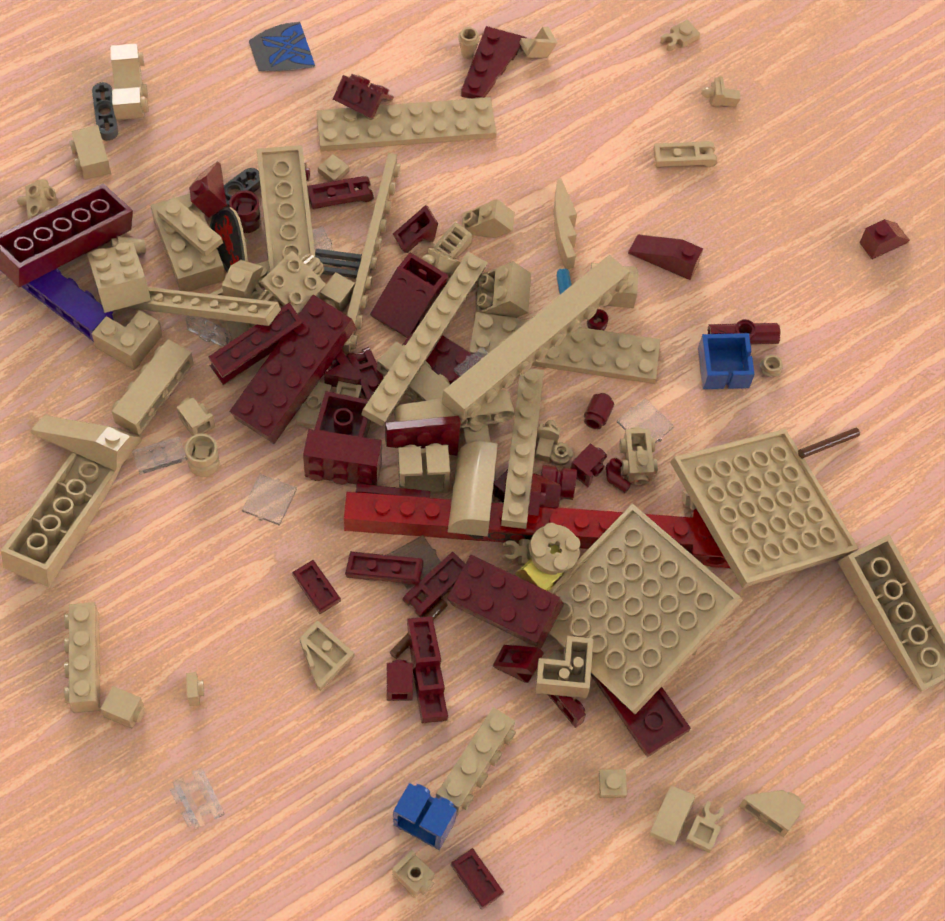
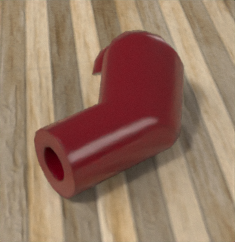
(613, 475)

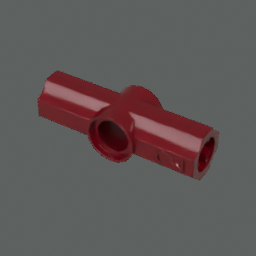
(758, 332)

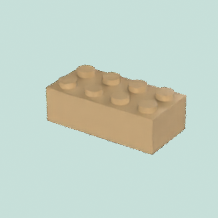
(188, 265)

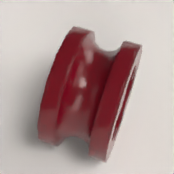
(600, 325)

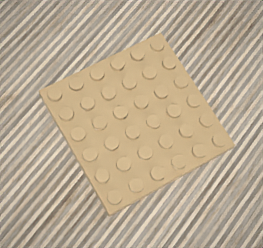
(763, 507)
(641, 605)

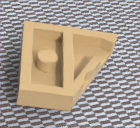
(324, 654)

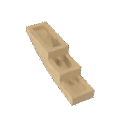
(564, 221)

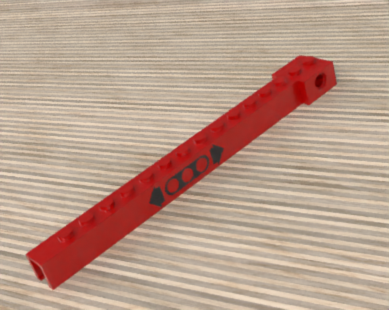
(431, 518)

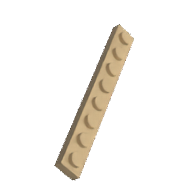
(210, 306)
(522, 449)

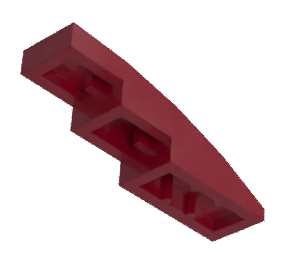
(427, 669)

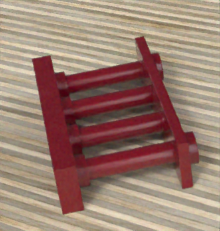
(253, 345)

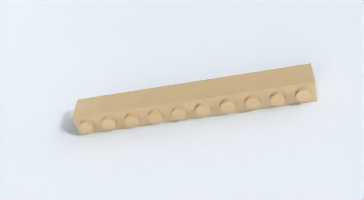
(535, 338)

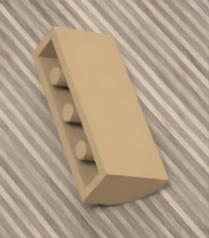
(473, 489)

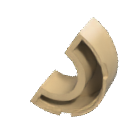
(129, 91)

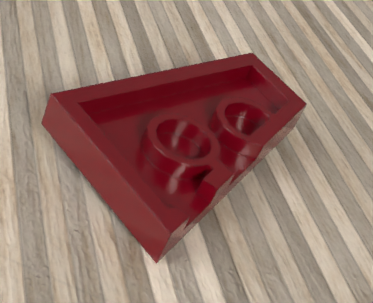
(424, 432)

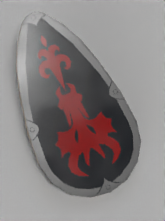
(229, 227)

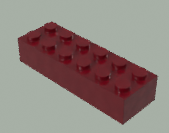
(63, 234)
(293, 369)

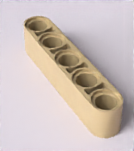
(496, 411)

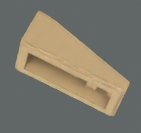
(459, 236)

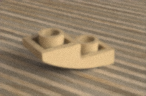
(672, 815)

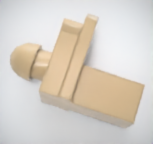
(720, 95)
(441, 261)
(547, 437)

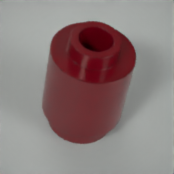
(598, 411)

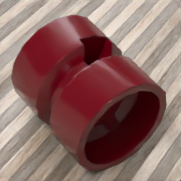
(248, 210)
(565, 478)

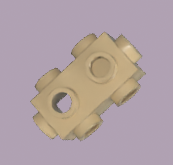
(38, 198)
(640, 463)

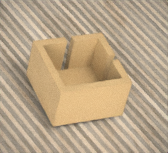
(424, 468)

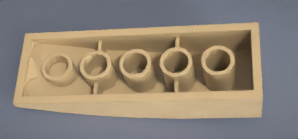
(58, 520)
(897, 610)

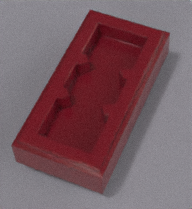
(316, 587)
(477, 878)

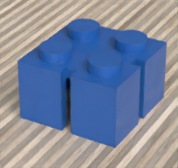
(723, 361)
(424, 816)

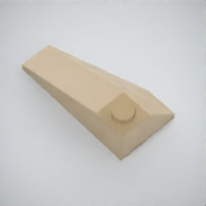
(93, 441)

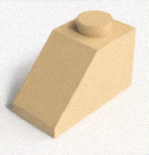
(241, 279)
(774, 809)

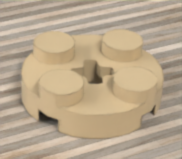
(554, 535)

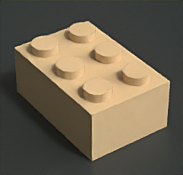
(118, 276)

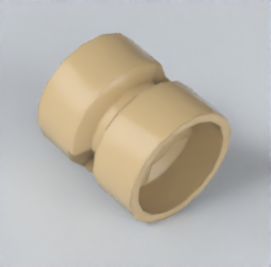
(202, 455)

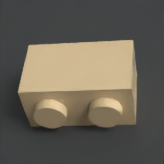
(91, 152)

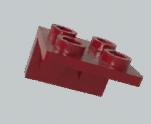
(360, 94)

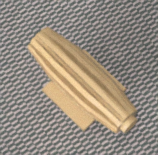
(293, 281)

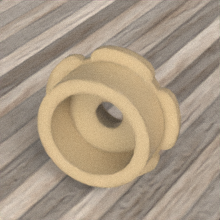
(774, 361)
(565, 457)

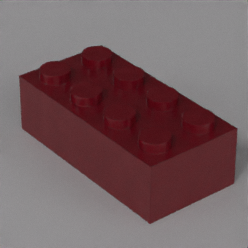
(505, 601)

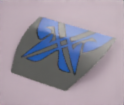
(282, 48)

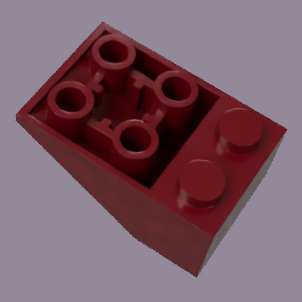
(409, 295)

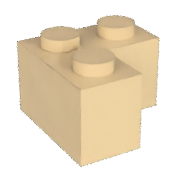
(128, 343)
(567, 676)

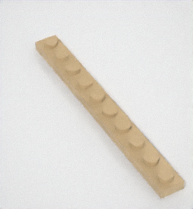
(372, 244)
(424, 340)

